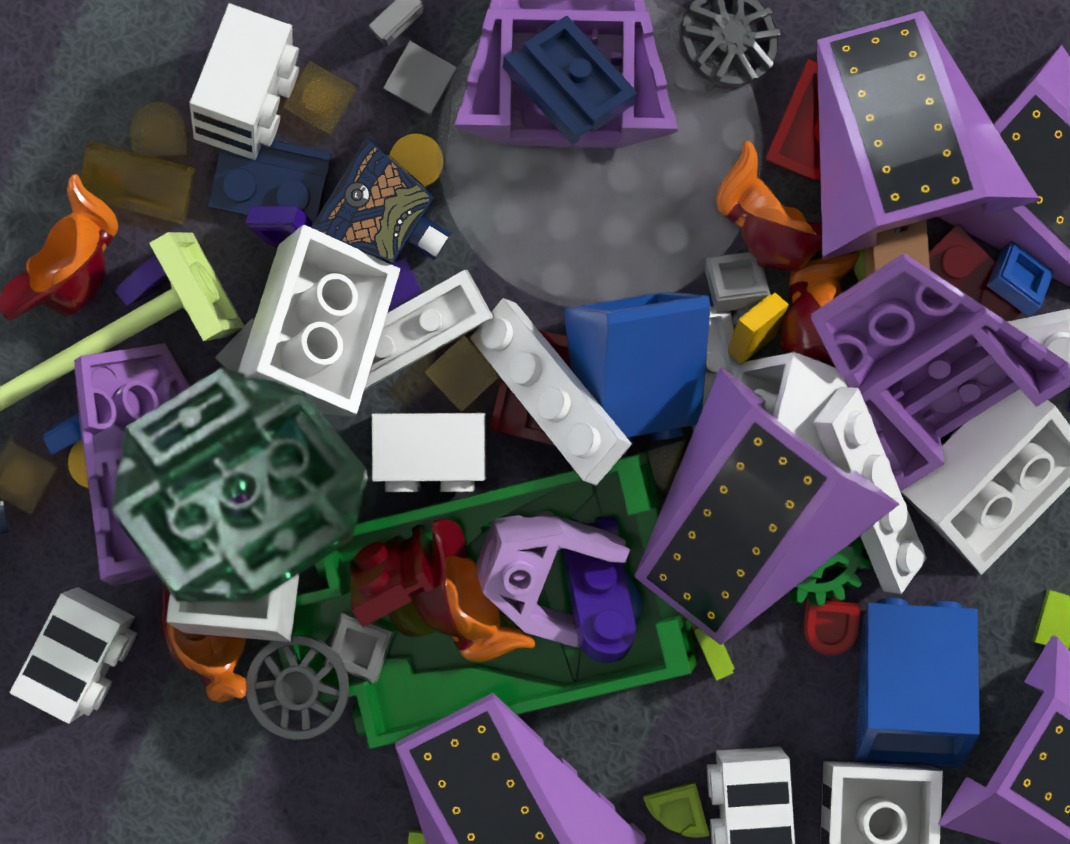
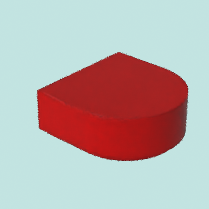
(831, 626)

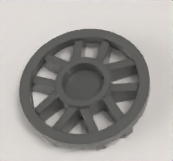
(729, 39)
(297, 687)

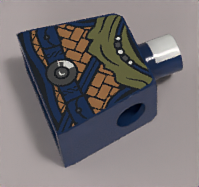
(381, 208)

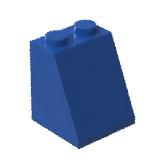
(643, 359)
(918, 684)

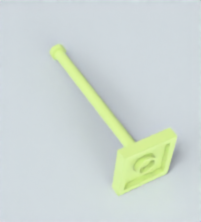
(192, 288)

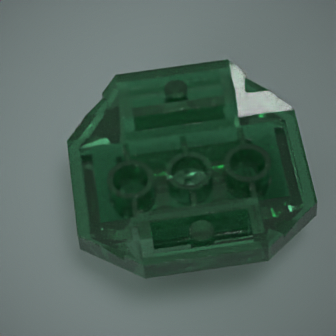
(227, 442)

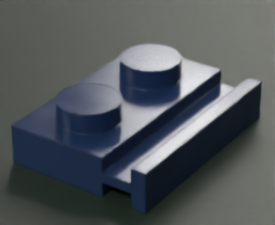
(569, 80)
(278, 177)

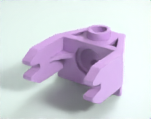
(519, 559)

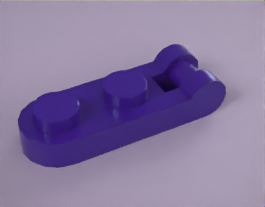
(600, 601)

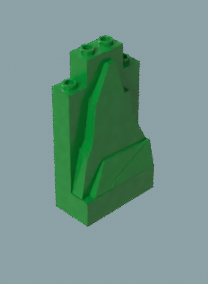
(430, 677)

